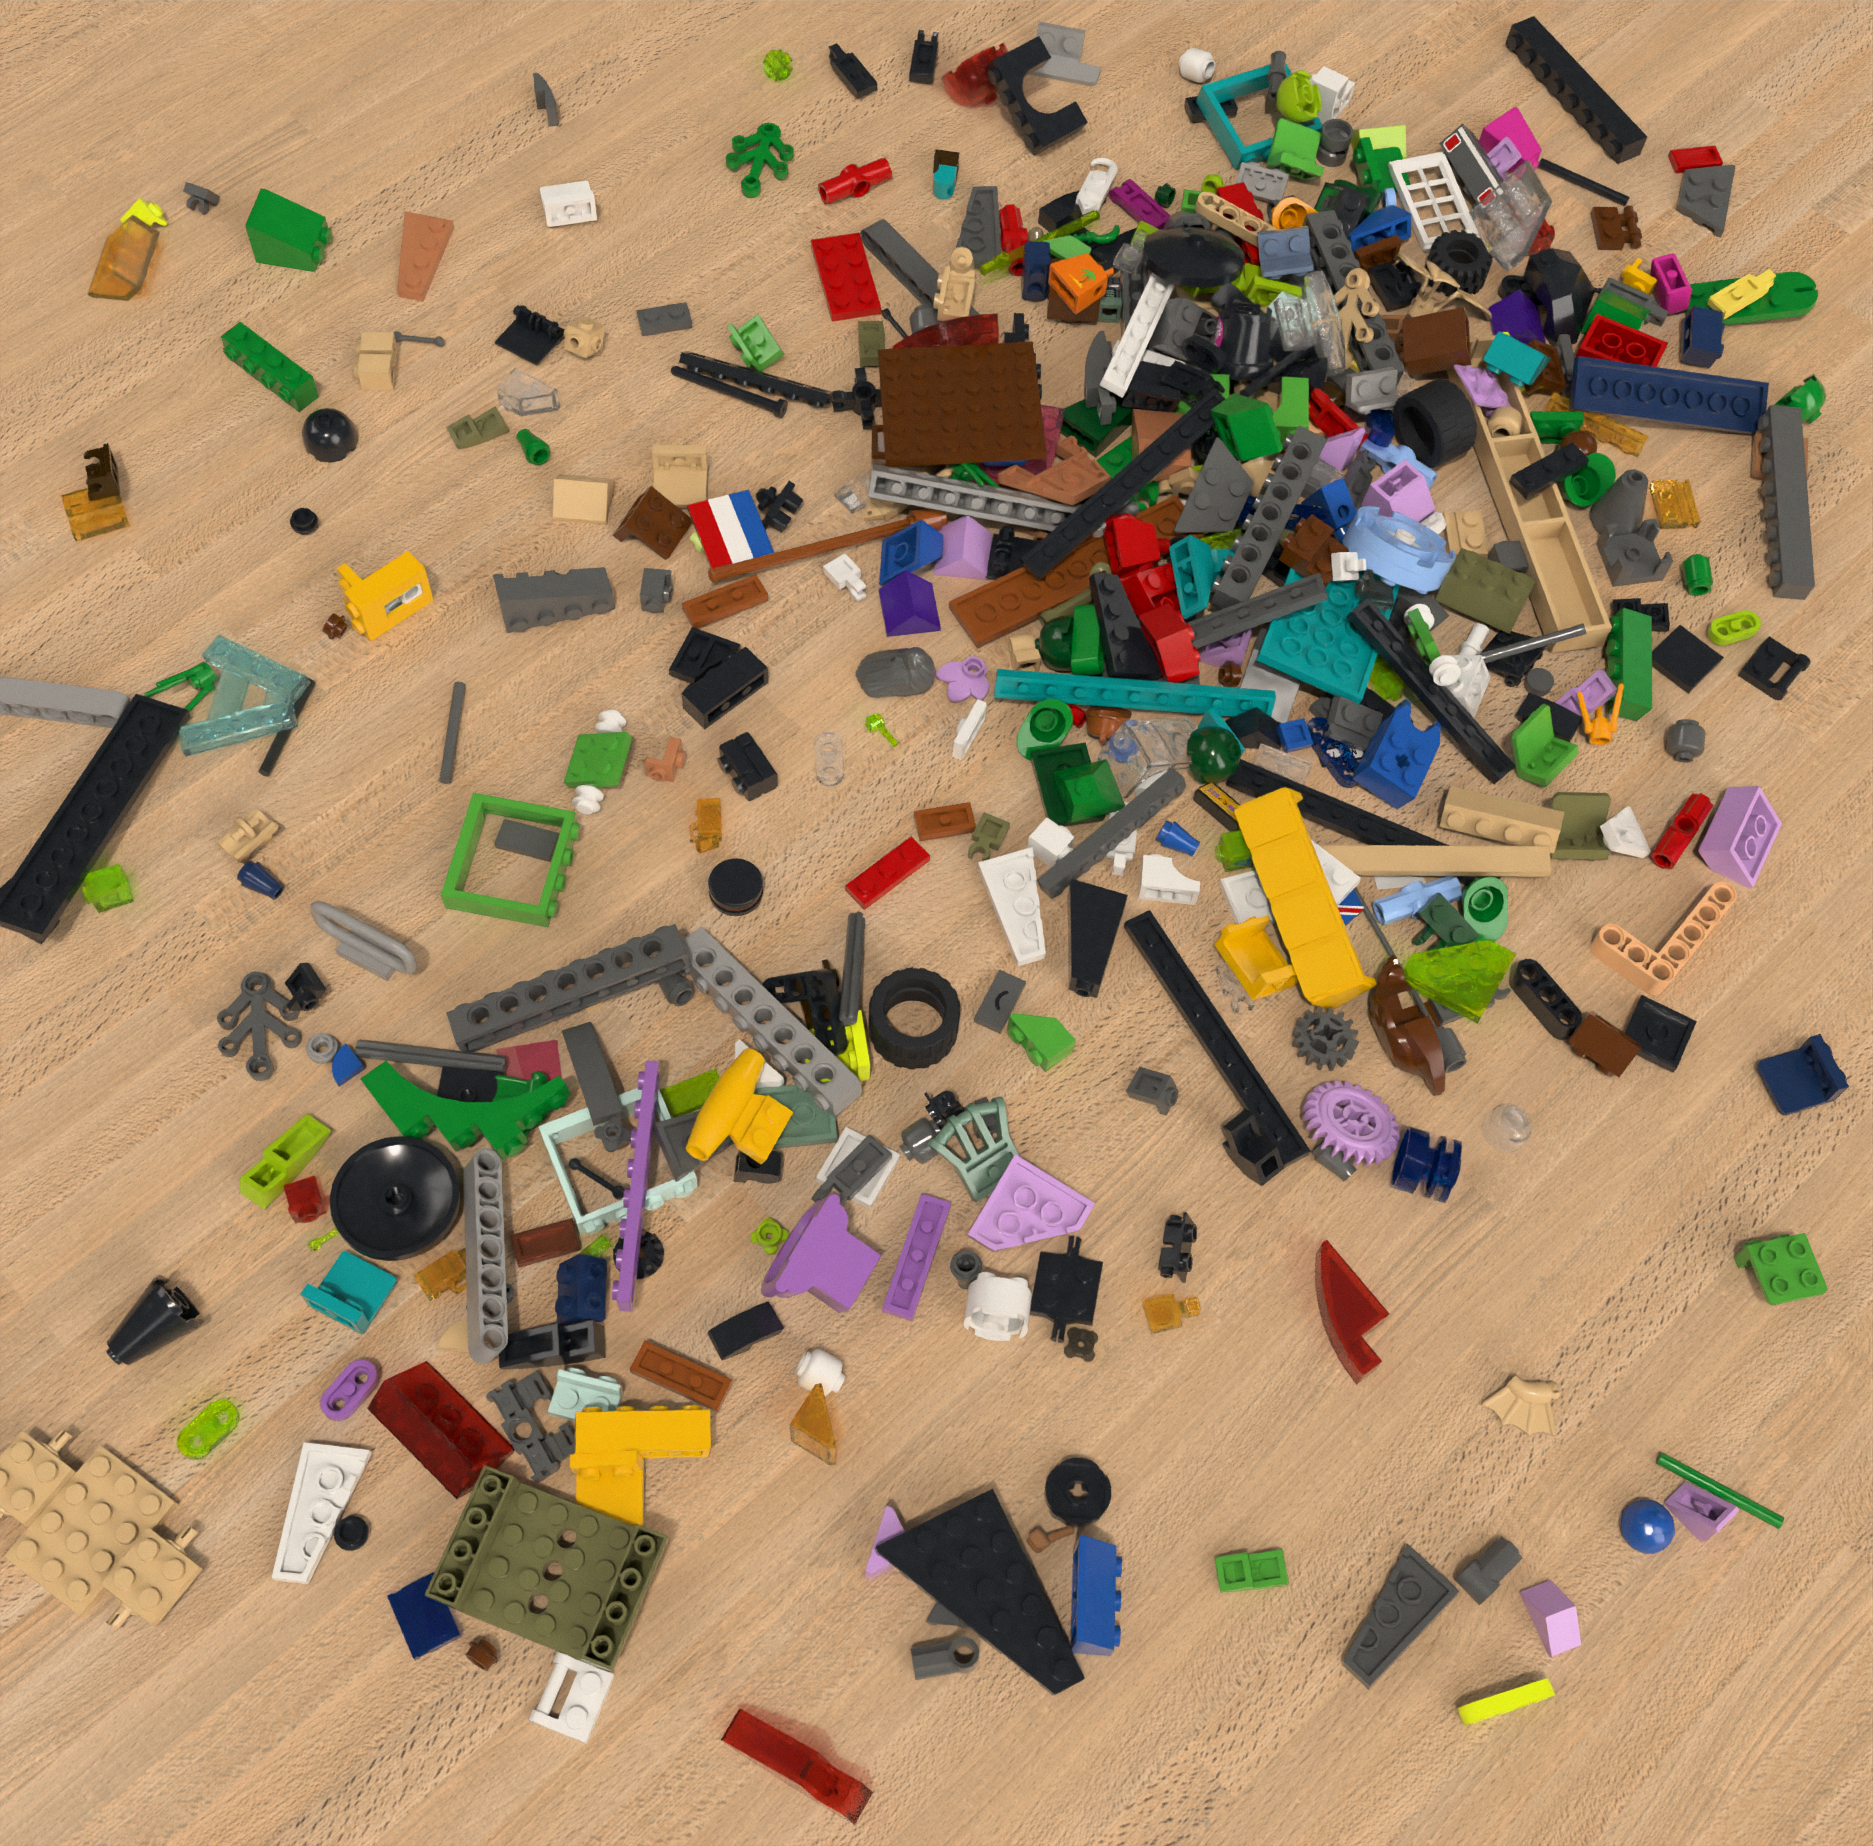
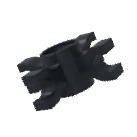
(861, 399)

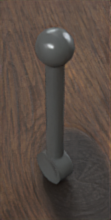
(438, 341)

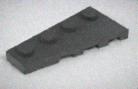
(1399, 1616)

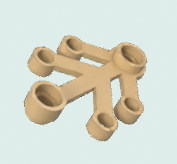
(1350, 314)

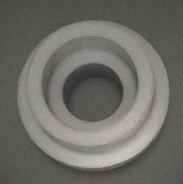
(318, 1041)

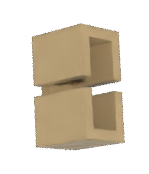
(376, 360)

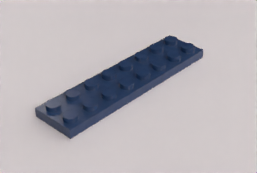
(1667, 395)

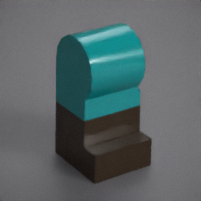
(945, 173)

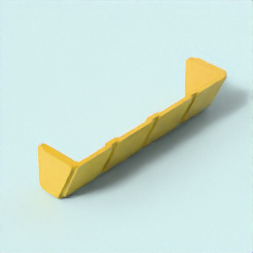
(1301, 899)

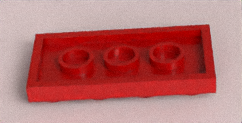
(845, 277)

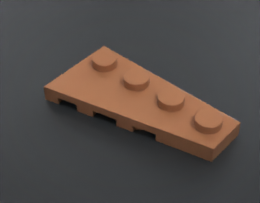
(421, 252)

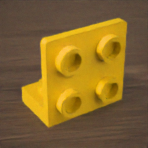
(611, 1484)

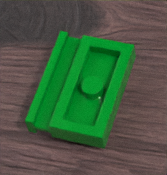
(1555, 425)

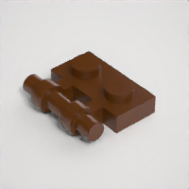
(1608, 228)

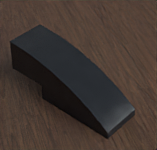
(553, 1346)

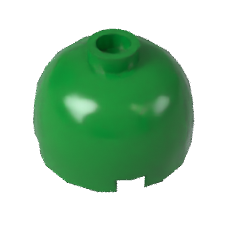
(1807, 397)

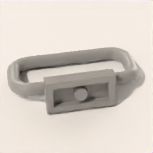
(363, 943)

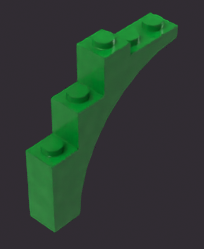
(461, 1122)

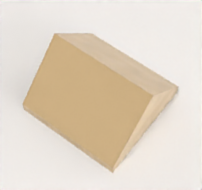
(582, 499)

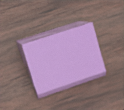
(964, 549)
(1230, 648)

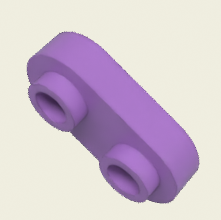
(348, 1390)

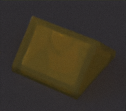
(812, 1427)

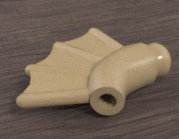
(1525, 1405)

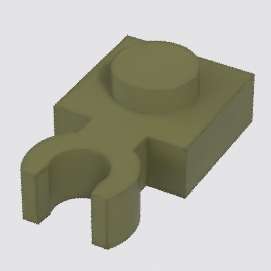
(988, 834)

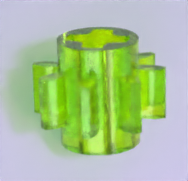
(777, 65)

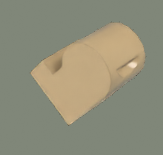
(1023, 651)

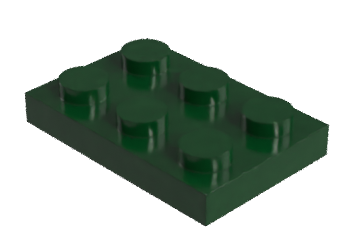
(1052, 760)

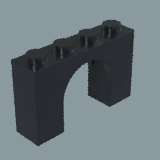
(1037, 128)

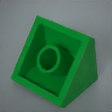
(1617, 309)

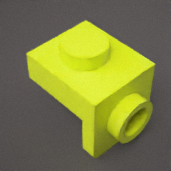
(146, 212)

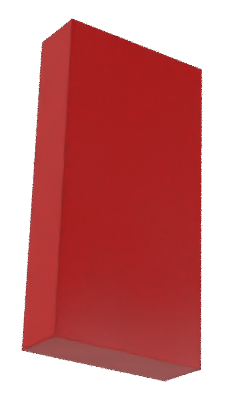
(1694, 158)

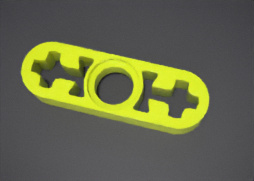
(1506, 1702)

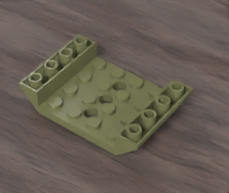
(501, 1560)

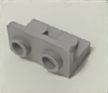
(1263, 182)
(1372, 390)

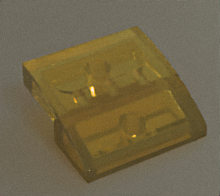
(93, 517)

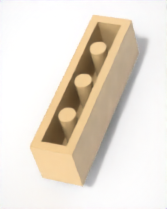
(1501, 819)

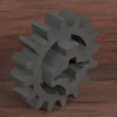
(1323, 1040)

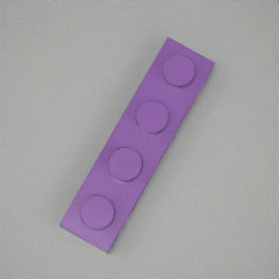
(916, 1257)

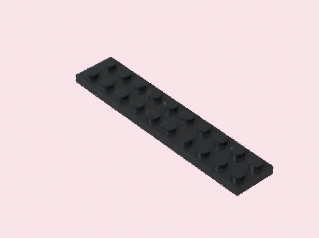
(89, 816)

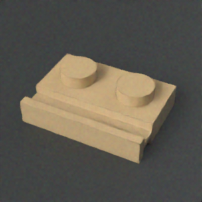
(1466, 531)

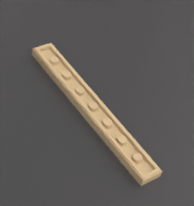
(1443, 860)

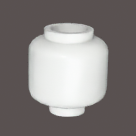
(1197, 65)
(820, 1368)

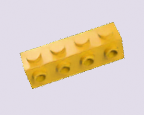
(651, 1432)

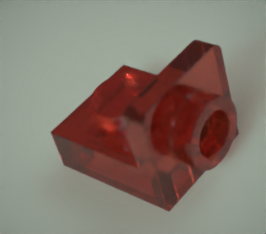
(304, 1200)

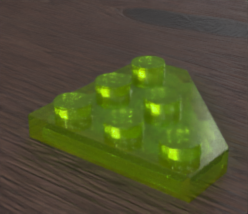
(1460, 975)

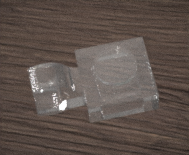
(1130, 256)

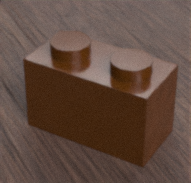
(1604, 1045)

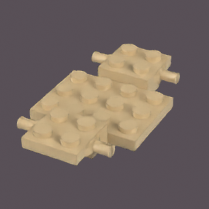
(93, 1531)

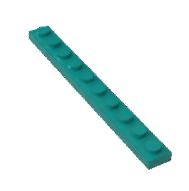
(1130, 693)

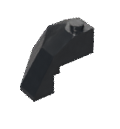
(1563, 291)

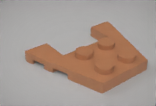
(1064, 482)

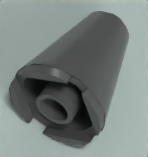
(1622, 504)

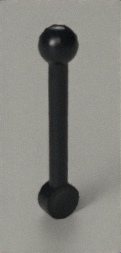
(887, 315)
(617, 1191)

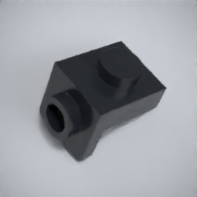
(305, 988)

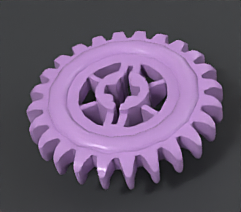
(1343, 1127)

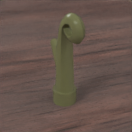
(1083, 598)

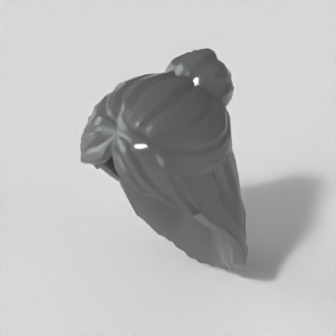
(896, 672)

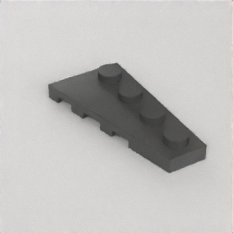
(981, 225)

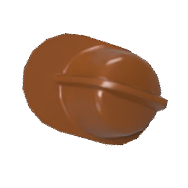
(1105, 720)

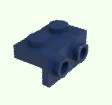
(581, 1290)

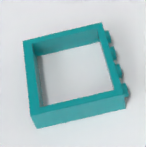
(1230, 88)

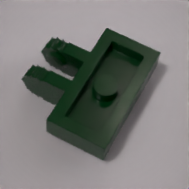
(1447, 924)

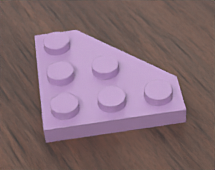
(1028, 1208)

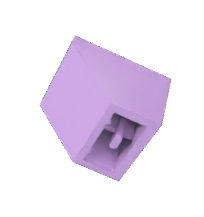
(1401, 491)

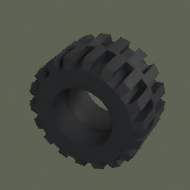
(1463, 258)

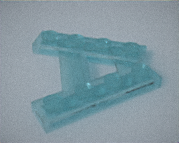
(225, 720)

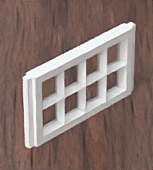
(1420, 163)

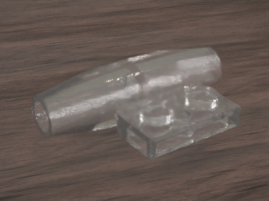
(1313, 323)

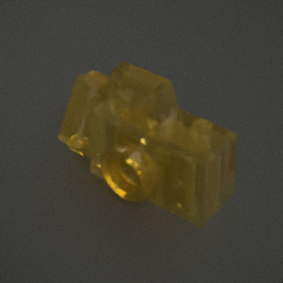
(708, 825)
(443, 1275)

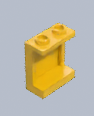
(1255, 958)

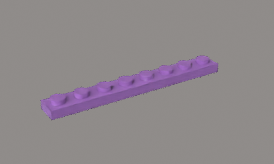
(635, 1197)

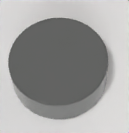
(1539, 681)

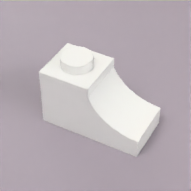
(1164, 883)

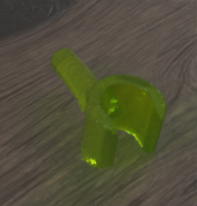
(876, 722)

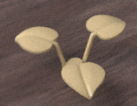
(1425, 303)

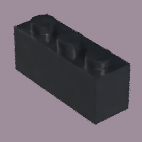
(724, 687)

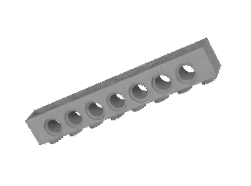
(967, 498)
(831, 1096)

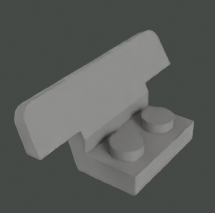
(1065, 49)

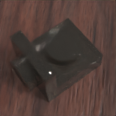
(1376, 590)

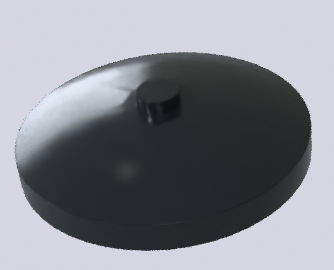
(1193, 256)
(395, 1198)

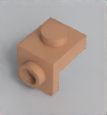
(668, 766)

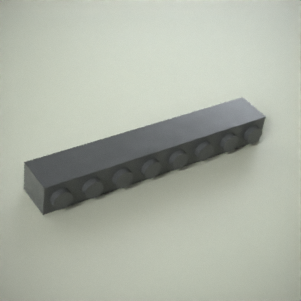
(1786, 503)

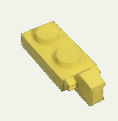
(1741, 293)

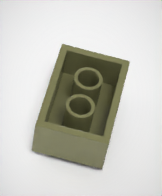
(1485, 590)

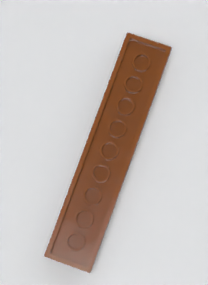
(1021, 598)

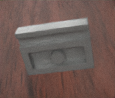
(1352, 723)

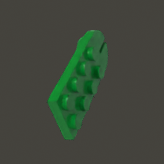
(1790, 296)

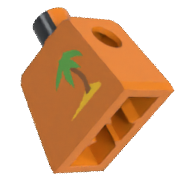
(1080, 280)

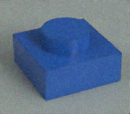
(1294, 735)

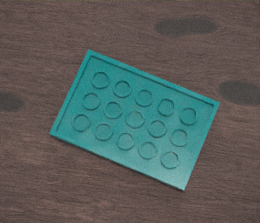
(1323, 643)

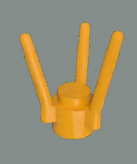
(1600, 728)

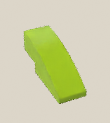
(283, 1161)

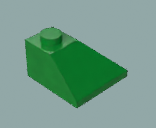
(1089, 790)

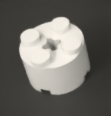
(998, 1307)

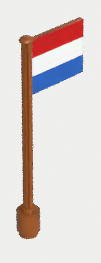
(739, 544)

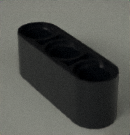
(1546, 1012)

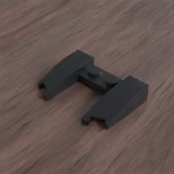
(1064, 210)

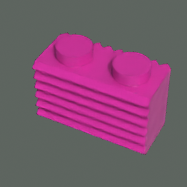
(1672, 285)

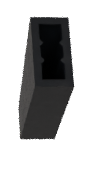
(1092, 930)

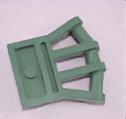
(982, 1167)

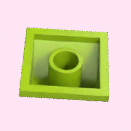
(1383, 137)

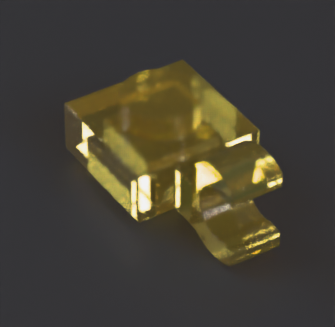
(1166, 1314)

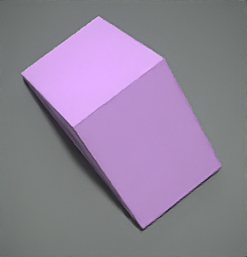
(1342, 448)
(1700, 1511)
(889, 1528)
(1553, 1617)

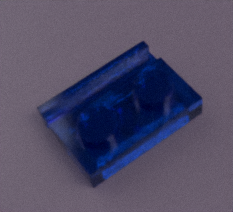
(422, 1620)

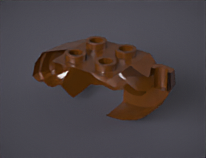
(1405, 1032)

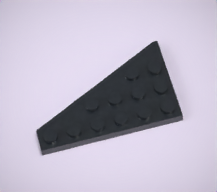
(981, 1575)

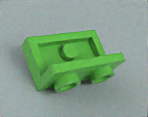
(756, 342)

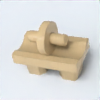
(962, 263)
(247, 835)

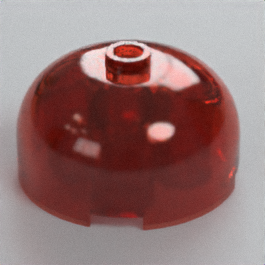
(970, 81)

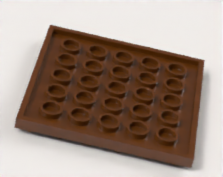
(960, 404)

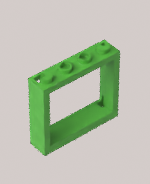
(539, 915)

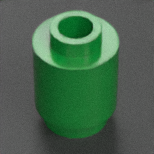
(1697, 575)

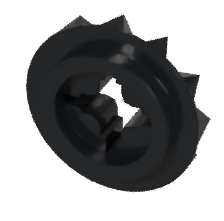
(653, 1251)

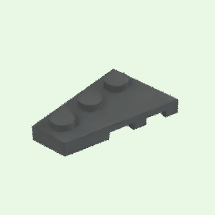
(673, 1138)

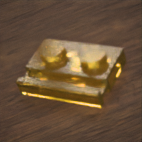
(1674, 504)

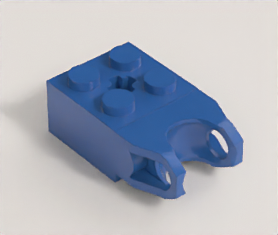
(1398, 757)

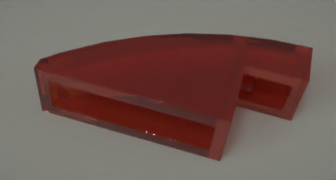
(972, 330)
(1347, 1312)
(797, 1766)

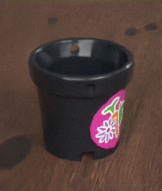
(1245, 339)

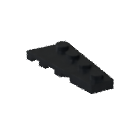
(1121, 634)

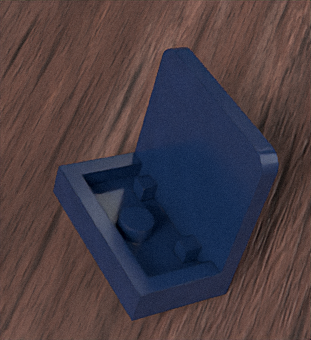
(1803, 1077)

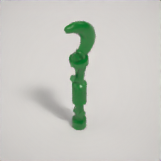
(1099, 239)

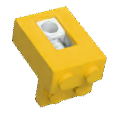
(384, 595)

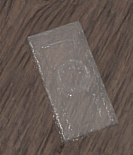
(1283, 763)

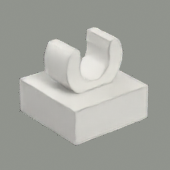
(1346, 566)

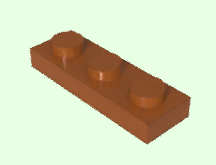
(725, 601)
(681, 1376)

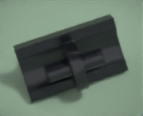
(786, 499)

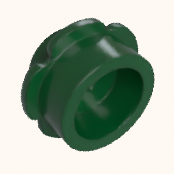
(1165, 195)

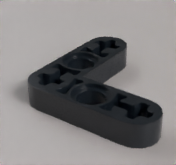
(813, 991)

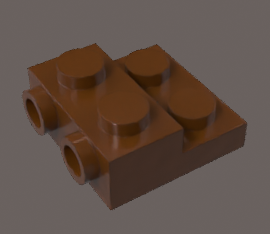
(1311, 549)

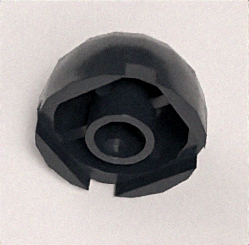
(329, 435)

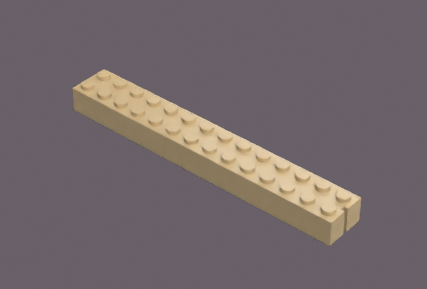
(1563, 584)

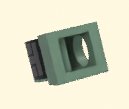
(1111, 299)

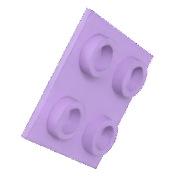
(1482, 388)

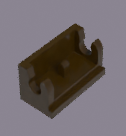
(102, 476)

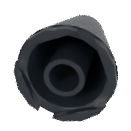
(152, 1322)

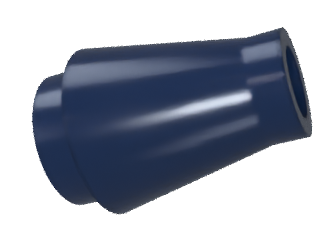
(259, 879)

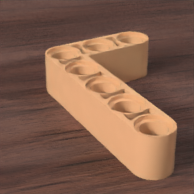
(1662, 965)

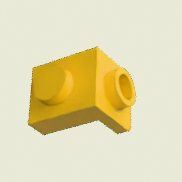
(1638, 279)

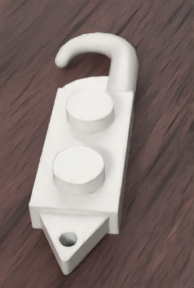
(1096, 186)

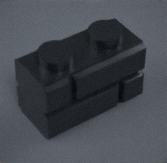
(747, 766)

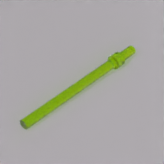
(1004, 259)

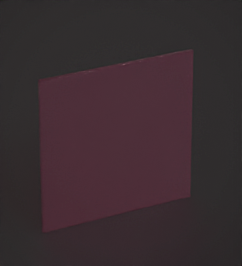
(532, 1057)

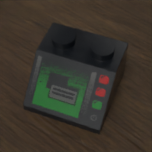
(1346, 202)

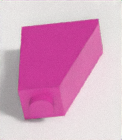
(1515, 128)

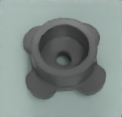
(612, 1143)

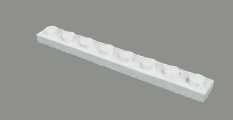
(1137, 335)

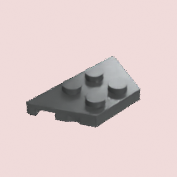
(1706, 195)
(1216, 494)

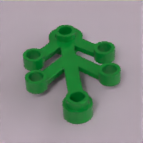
(768, 135)

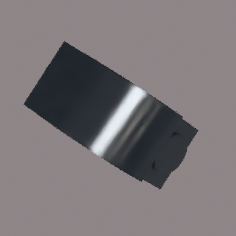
(1250, 1151)

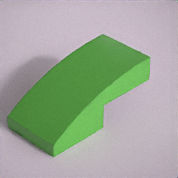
(1251, 1571)

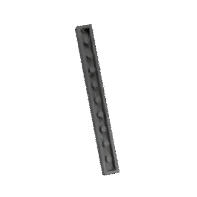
(1112, 833)

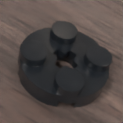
(1092, 1480)

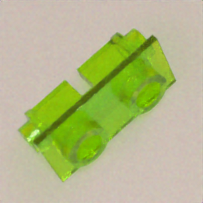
(1386, 680)

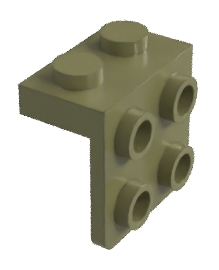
(1580, 828)

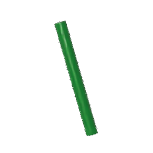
(1720, 1490)

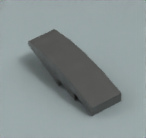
(592, 1073)

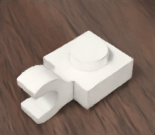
(846, 573)

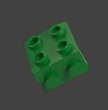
(1373, 165)

